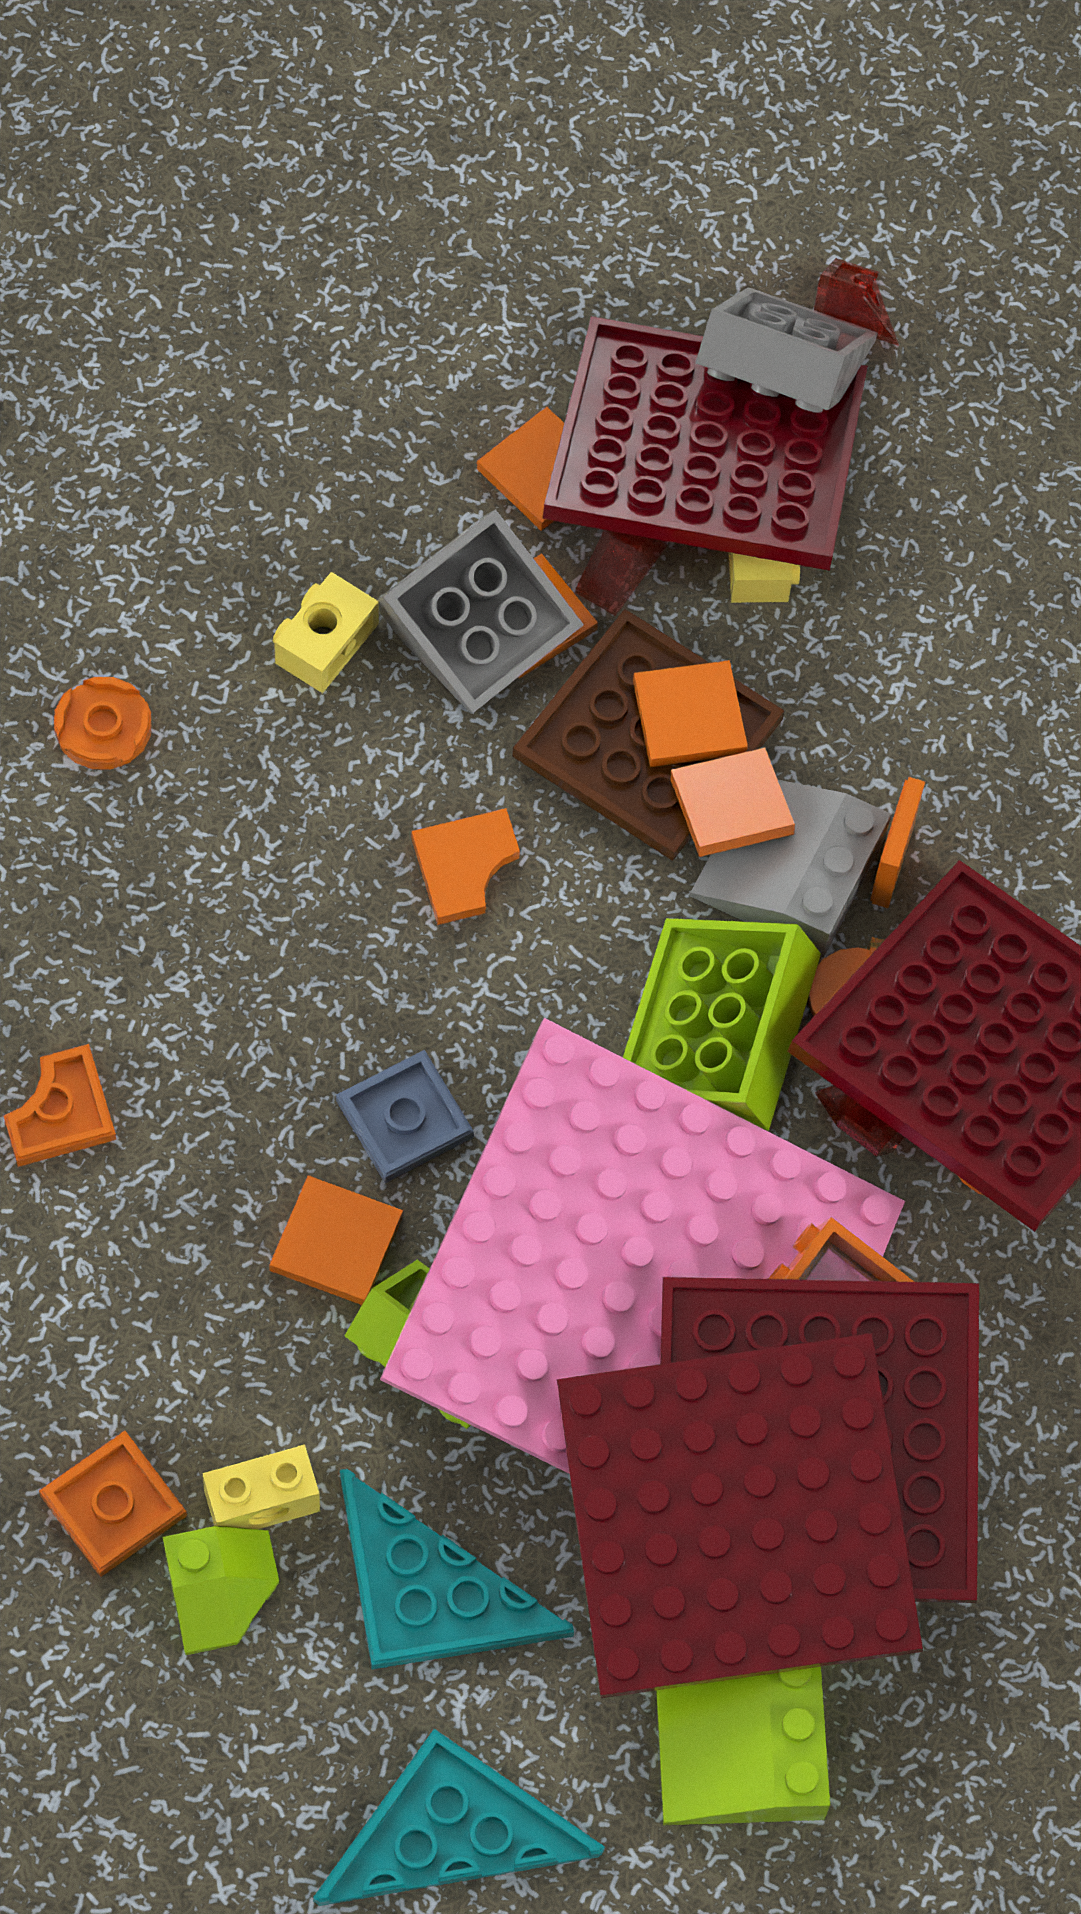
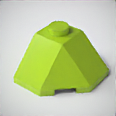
(219, 1583)

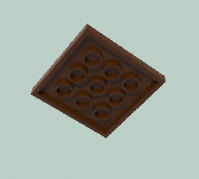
(595, 741)

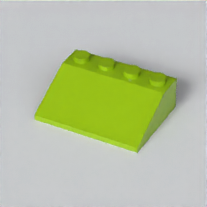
(724, 1010)
(744, 1750)

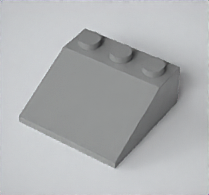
(783, 349)
(479, 612)
(803, 875)

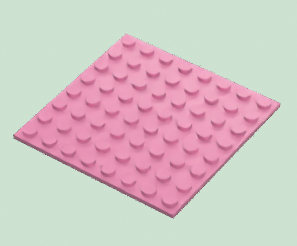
(577, 1217)

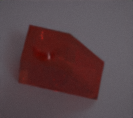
(617, 568)

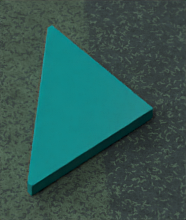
(427, 1593)
(451, 1824)

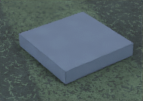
(404, 1116)

